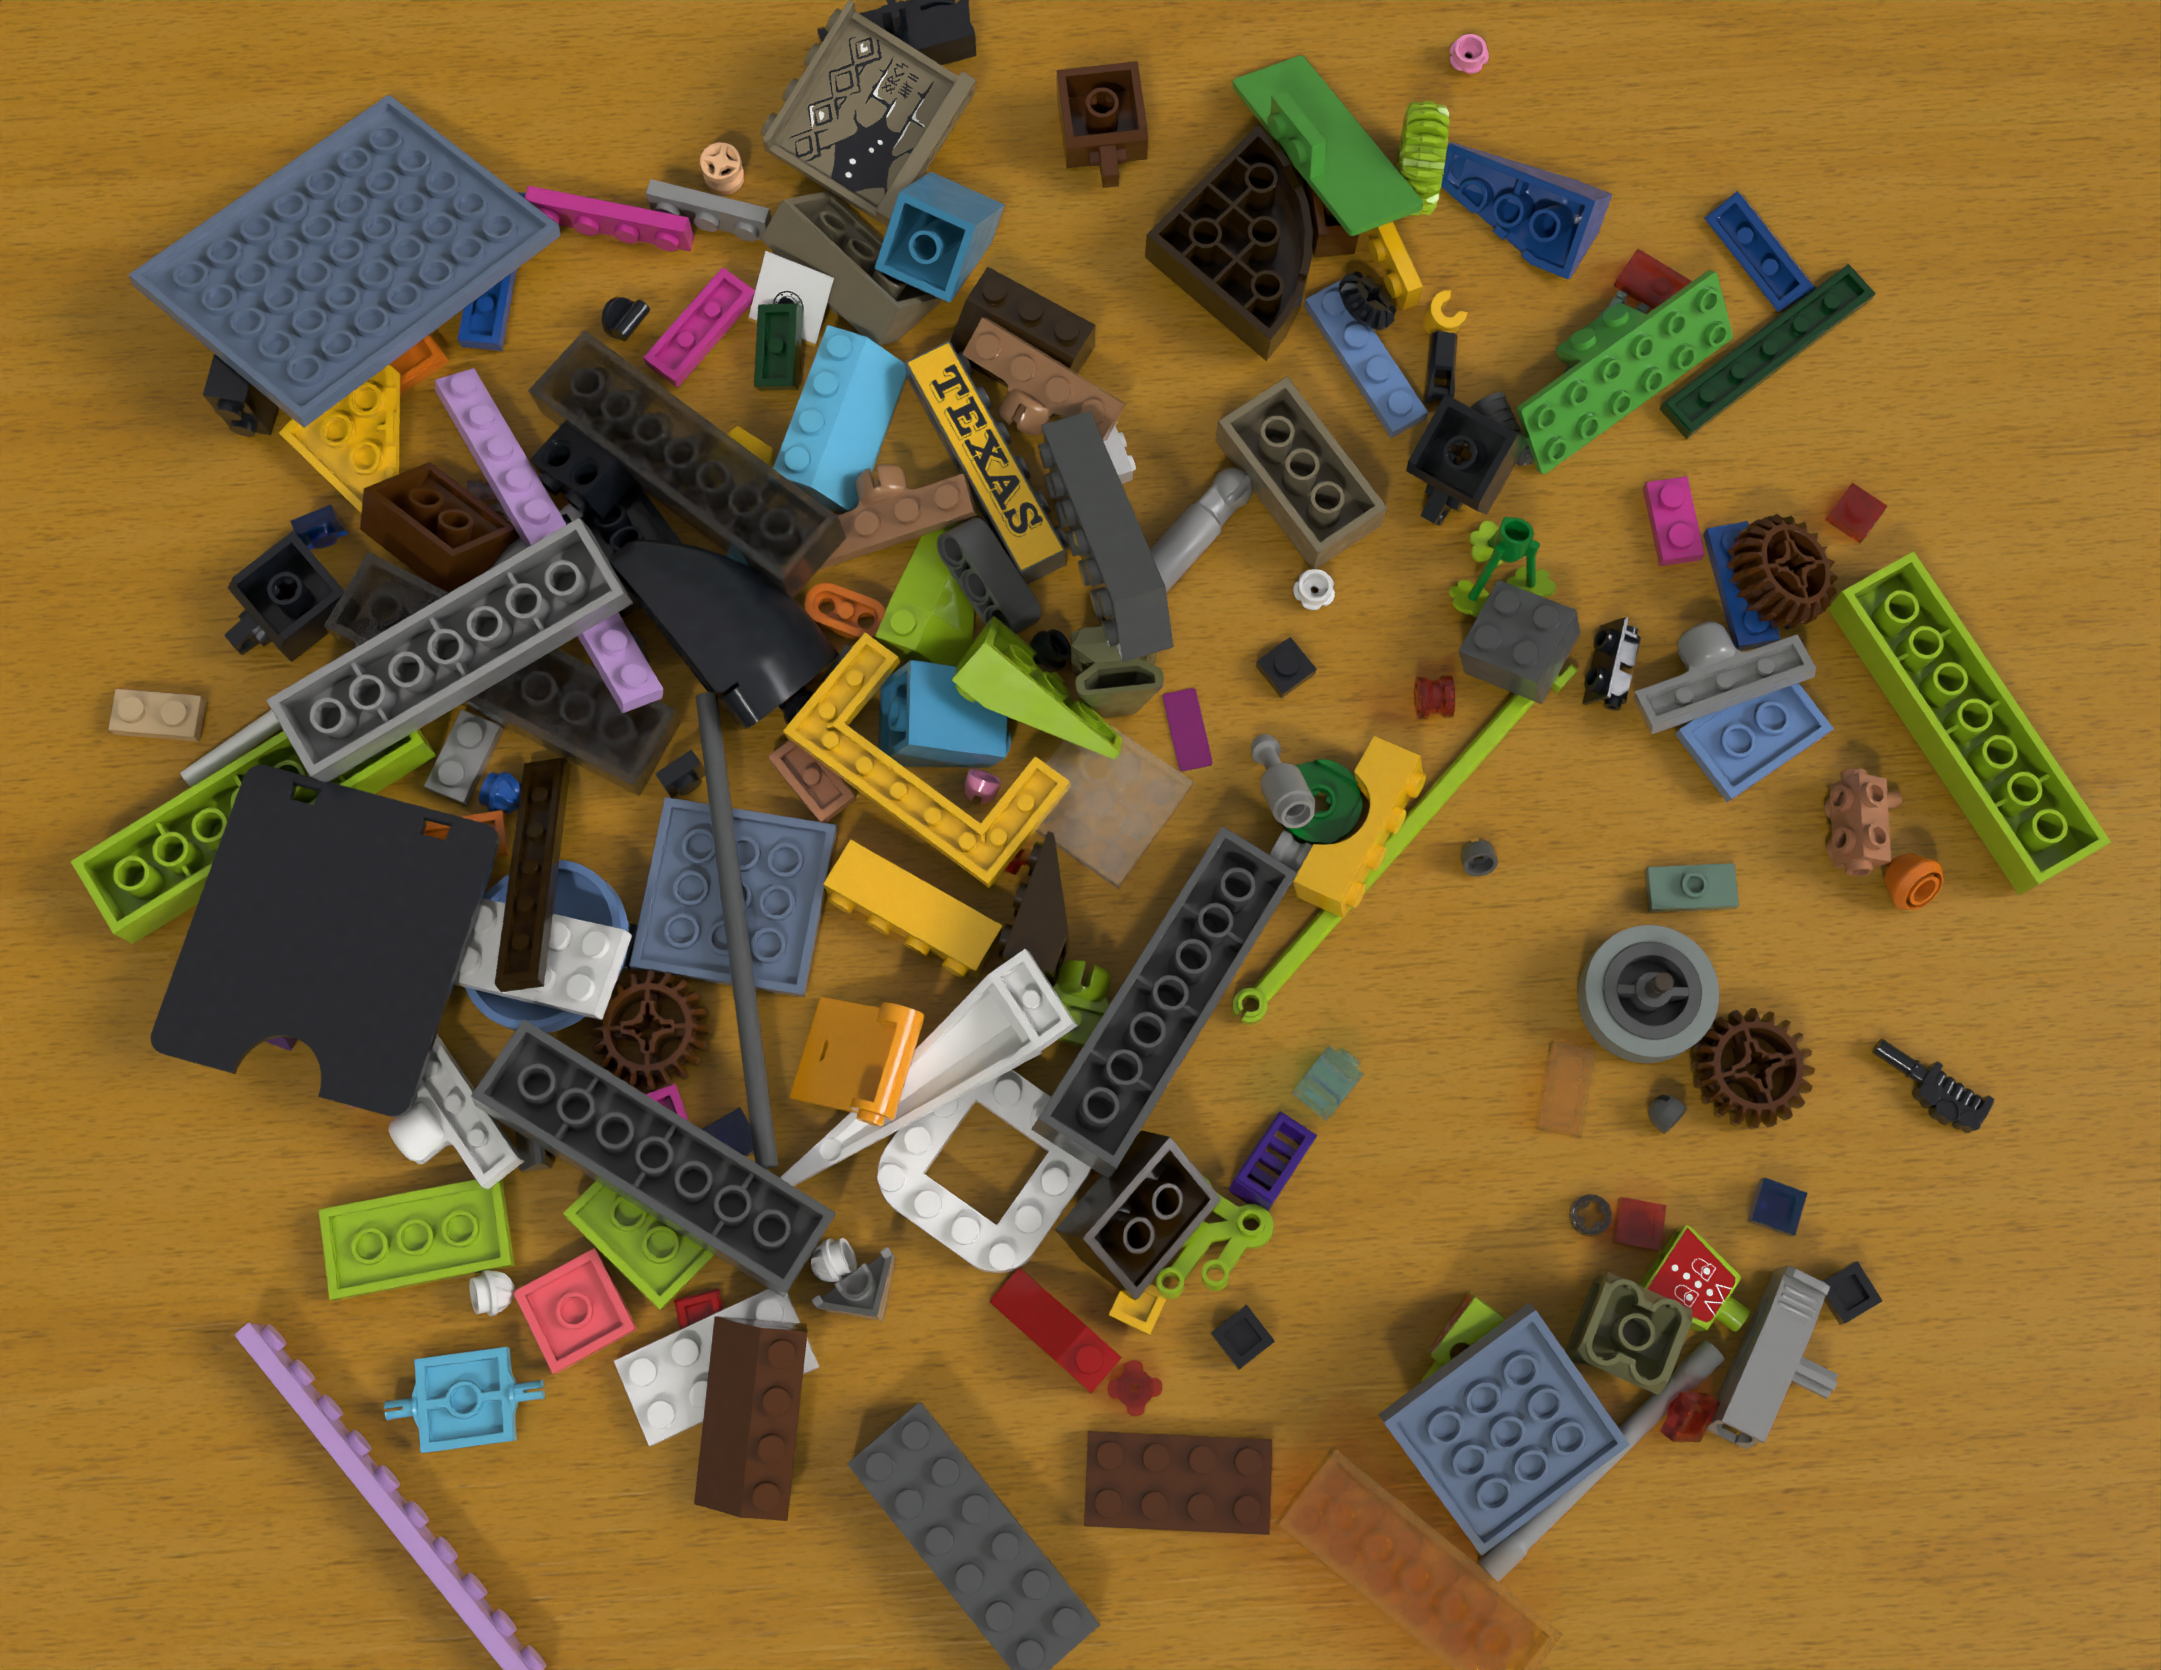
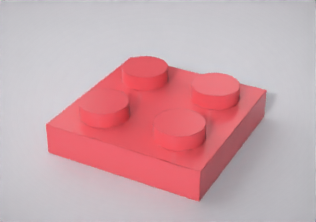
(575, 1311)

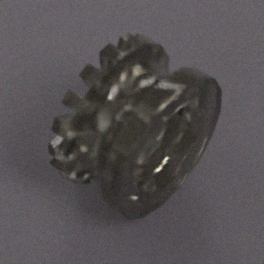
(1578, 1221)

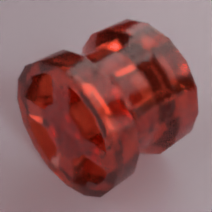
(1434, 696)

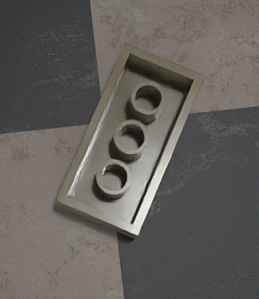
(1300, 473)

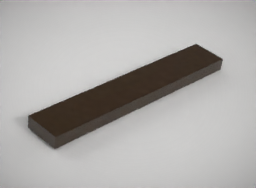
(533, 876)

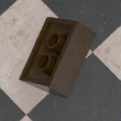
(1029, 317)
(1139, 1214)

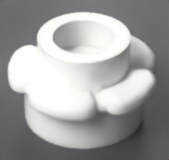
(1318, 579)

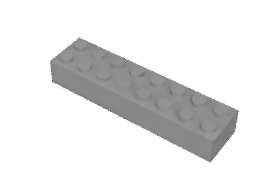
(449, 651)

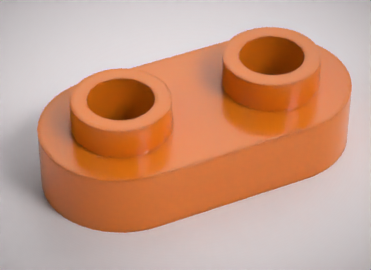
(848, 610)

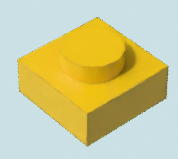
(1141, 1312)

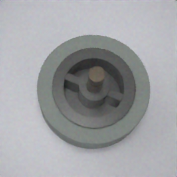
(1648, 994)

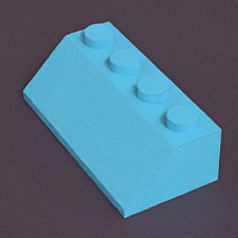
(841, 418)

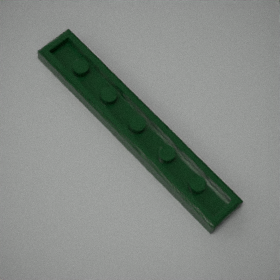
(1767, 351)

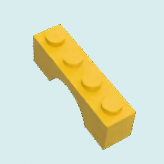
(1336, 872)

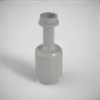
(1282, 784)

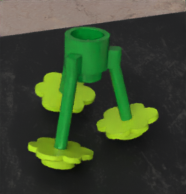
(1496, 545)

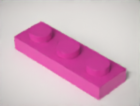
(699, 327)

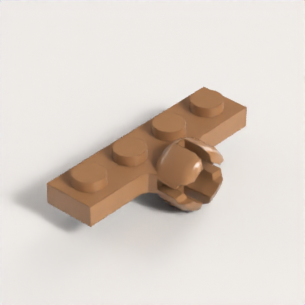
(1038, 383)
(894, 513)

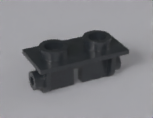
(1614, 646)

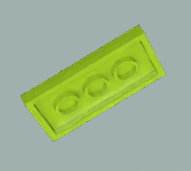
(415, 1238)

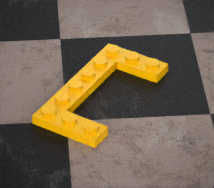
(978, 848)

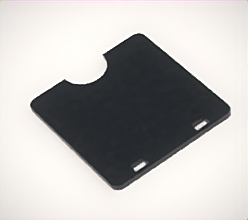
(328, 933)

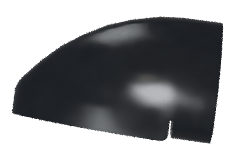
(725, 624)

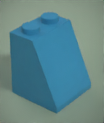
(938, 235)
(933, 725)

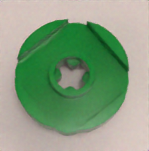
(1342, 797)

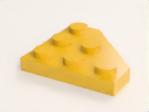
(355, 438)

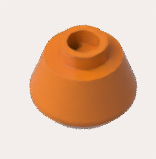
(1913, 880)

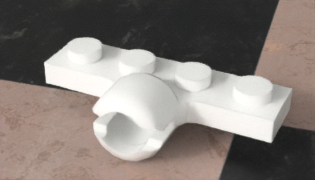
(447, 1117)

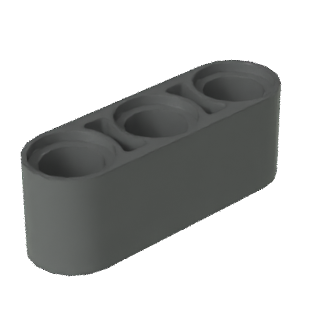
(988, 575)

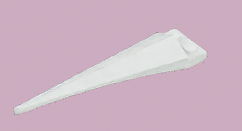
(988, 1034)

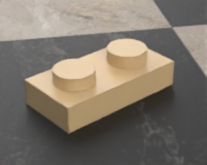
(157, 715)

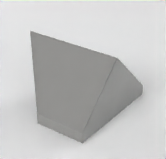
(863, 1291)

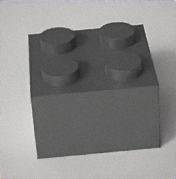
(1519, 641)

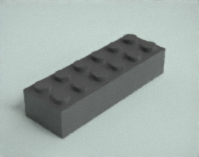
(1105, 537)
(973, 1543)

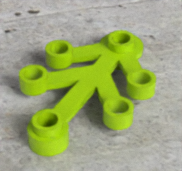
(1206, 1234)

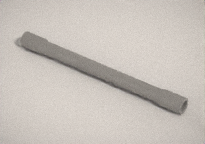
(1687, 1376)

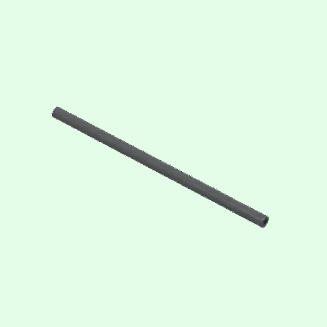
(736, 931)

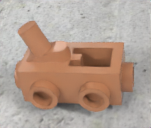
(1860, 821)

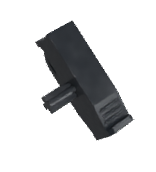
(930, 26)

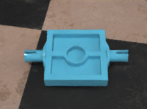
(465, 1400)

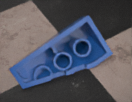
(1534, 209)

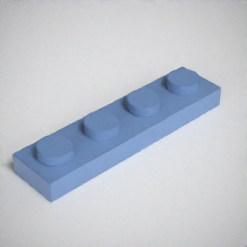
(1366, 362)

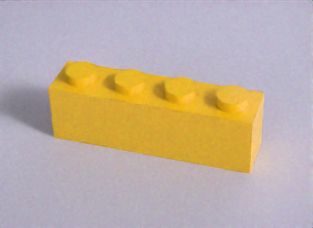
(912, 909)

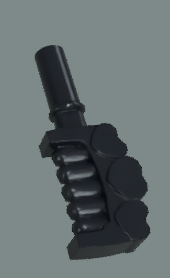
(1944, 1097)

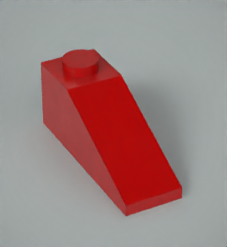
(1055, 1330)

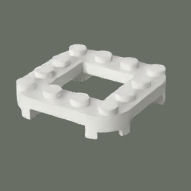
(954, 1222)

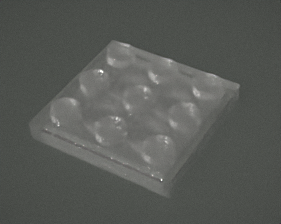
(1112, 805)

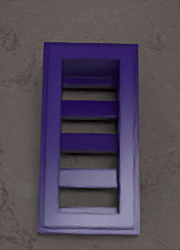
(1253, 1193)

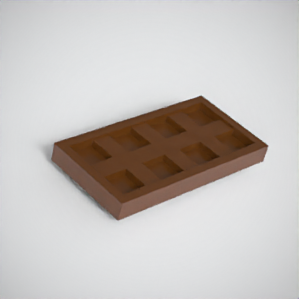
(1178, 1482)

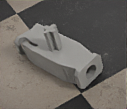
(1772, 1358)

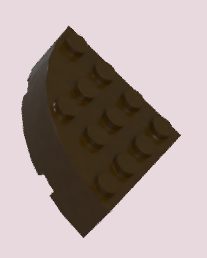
(1241, 243)

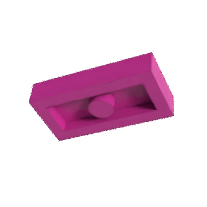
(1673, 521)

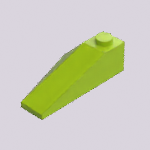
(928, 611)
(1006, 679)

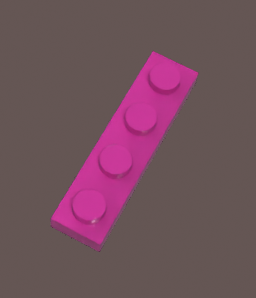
(614, 219)

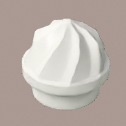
(833, 1260)
(491, 1292)

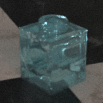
(1328, 1081)

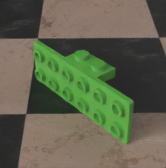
(1327, 145)
(1621, 365)

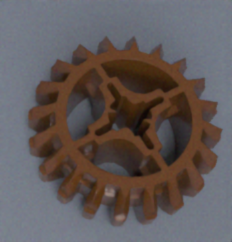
(1782, 571)
(672, 1031)
(1756, 1085)

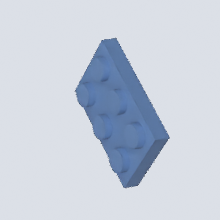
(1753, 738)

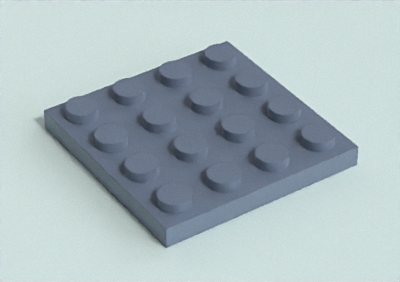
(783, 894)
(1504, 1429)

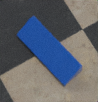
(1759, 252)

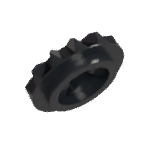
(1367, 301)

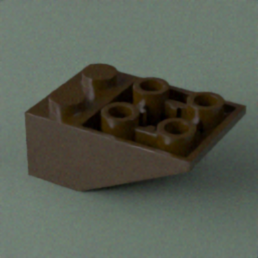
(1039, 913)

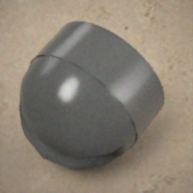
(1480, 866)
(1665, 1112)

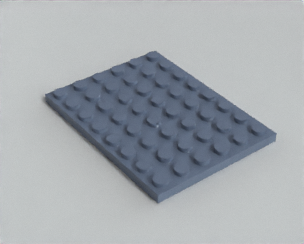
(345, 259)

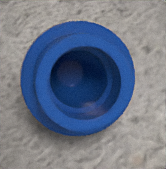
(500, 792)

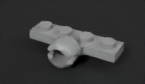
(1721, 676)

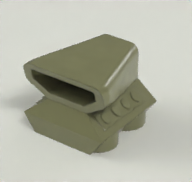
(1106, 681)
(1629, 1332)

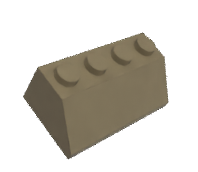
(834, 241)

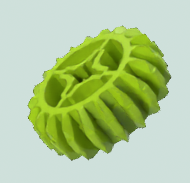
(1424, 150)

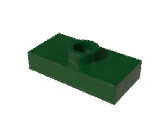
(778, 347)

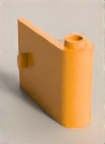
(858, 1058)

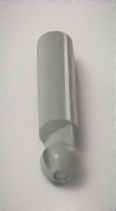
(1199, 525)

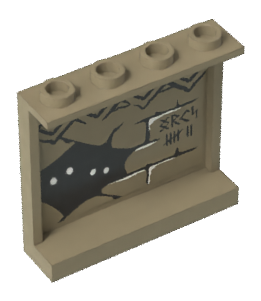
(866, 114)

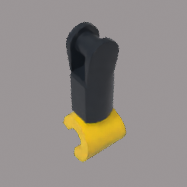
(1441, 347)

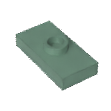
(1691, 887)

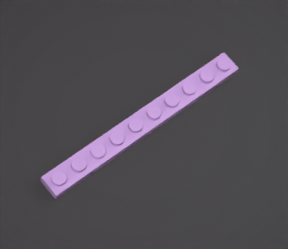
(534, 518)
(379, 1489)

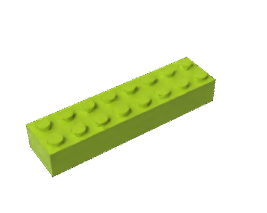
(1967, 723)
(164, 858)

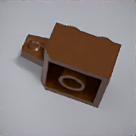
(1102, 117)

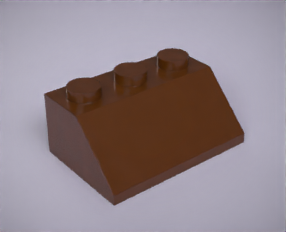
(435, 526)

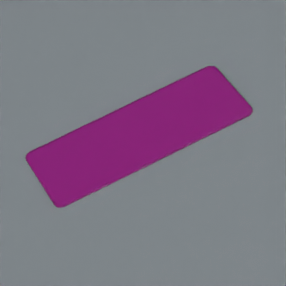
(1187, 729)

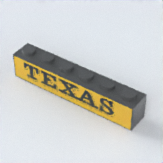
(983, 455)

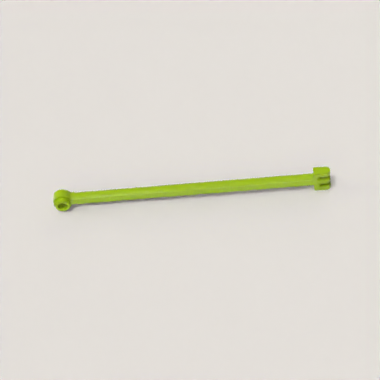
(1414, 822)

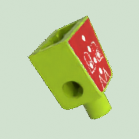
(1697, 1279)
(1466, 1325)

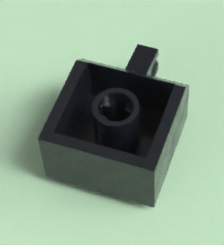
(1448, 475)
(266, 592)

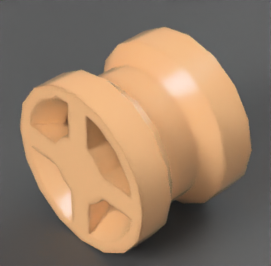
(716, 159)

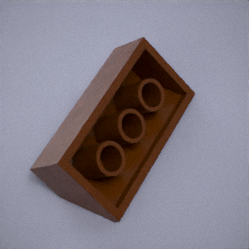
(751, 1417)

